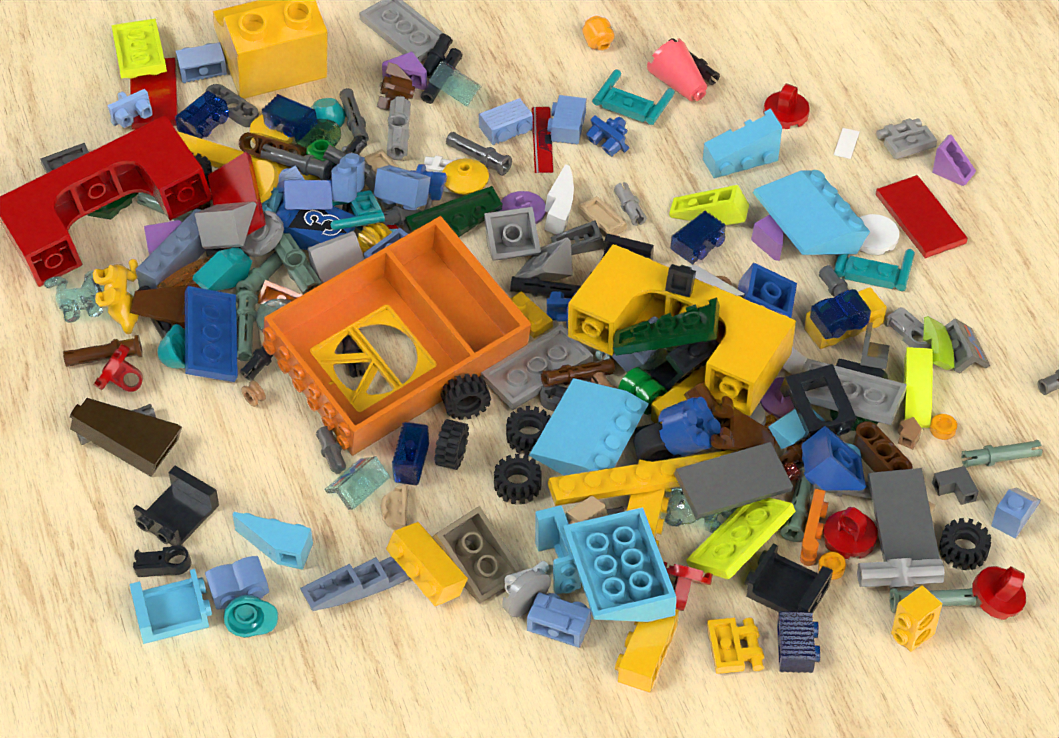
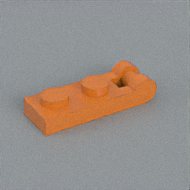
(813, 528)

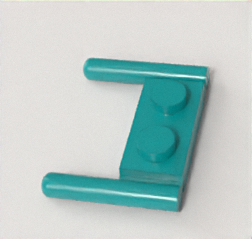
(630, 104)
(365, 209)
(875, 272)

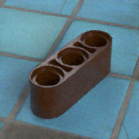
(262, 139)
(878, 449)

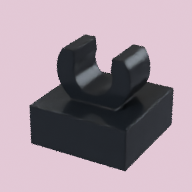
(680, 280)

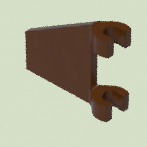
(161, 304)
(743, 430)

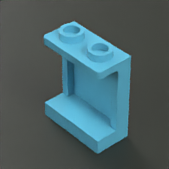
(549, 535)
(171, 608)

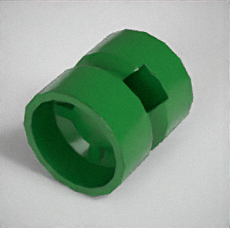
(640, 385)

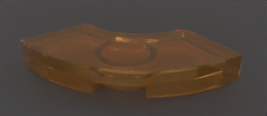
(184, 275)

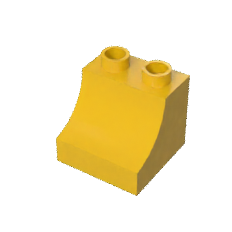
(272, 44)

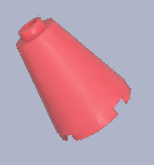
(678, 70)

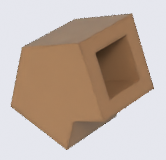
(909, 432)

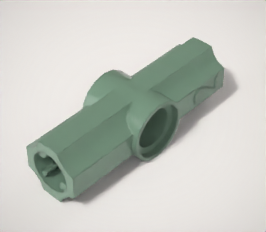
(296, 264)

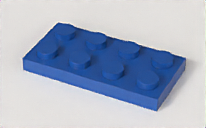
(210, 334)

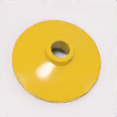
(465, 176)

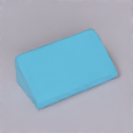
(789, 429)

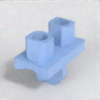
(128, 107)

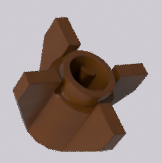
(395, 86)

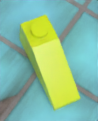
(723, 203)

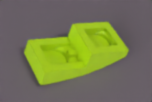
(940, 341)

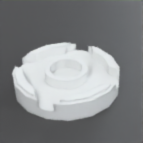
(882, 235)

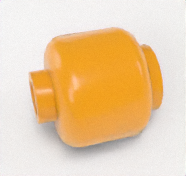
(598, 33)

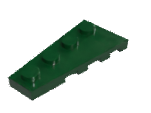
(461, 213)
(669, 330)

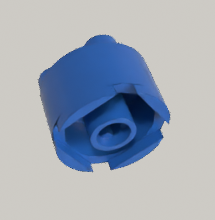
(688, 427)

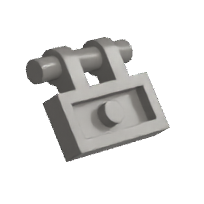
(907, 138)

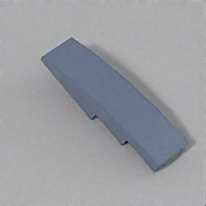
(353, 583)

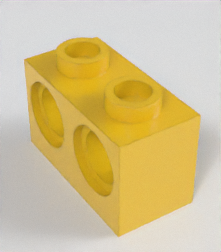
(916, 618)

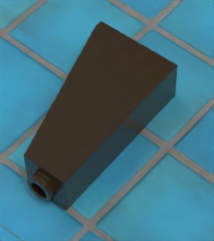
(126, 433)

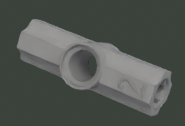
(398, 128)
(900, 572)

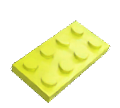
(138, 48)
(740, 537)

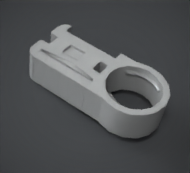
(907, 326)

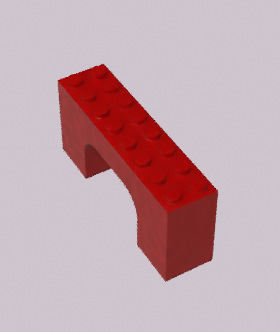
(143, 161)

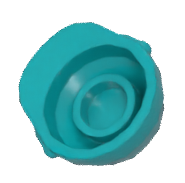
(329, 109)
(172, 348)
(250, 616)

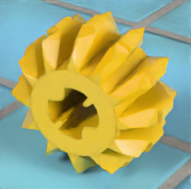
(372, 235)

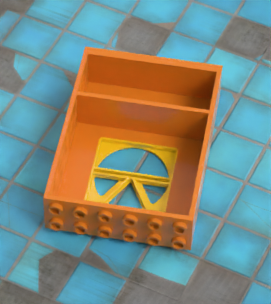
(418, 285)

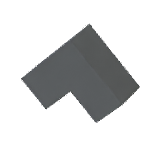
(957, 481)

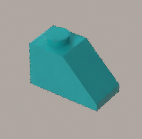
(224, 270)

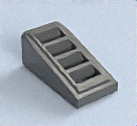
(584, 231)

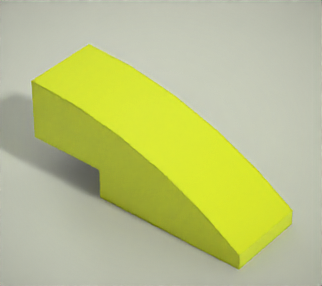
(919, 378)

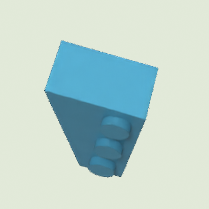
(745, 148)

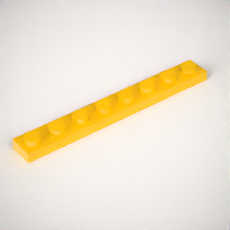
(622, 480)

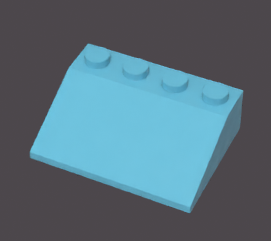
(813, 214)
(588, 428)
(621, 568)

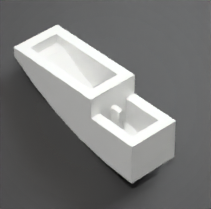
(559, 202)

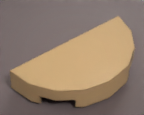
(394, 507)

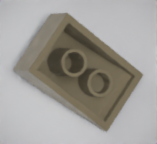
(478, 553)

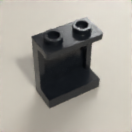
(785, 584)

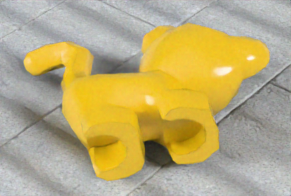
(115, 293)

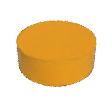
(943, 426)
(835, 562)

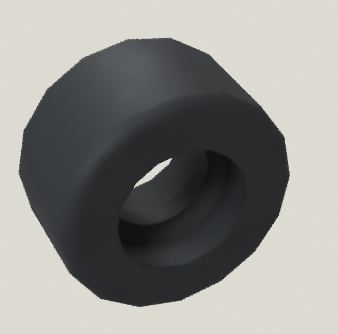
(650, 445)

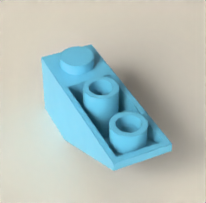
(279, 541)

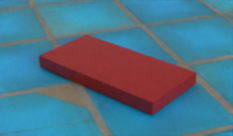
(161, 93)
(237, 184)
(921, 216)

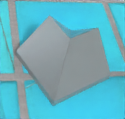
(551, 264)

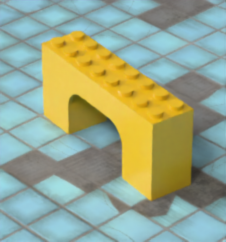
(632, 289)

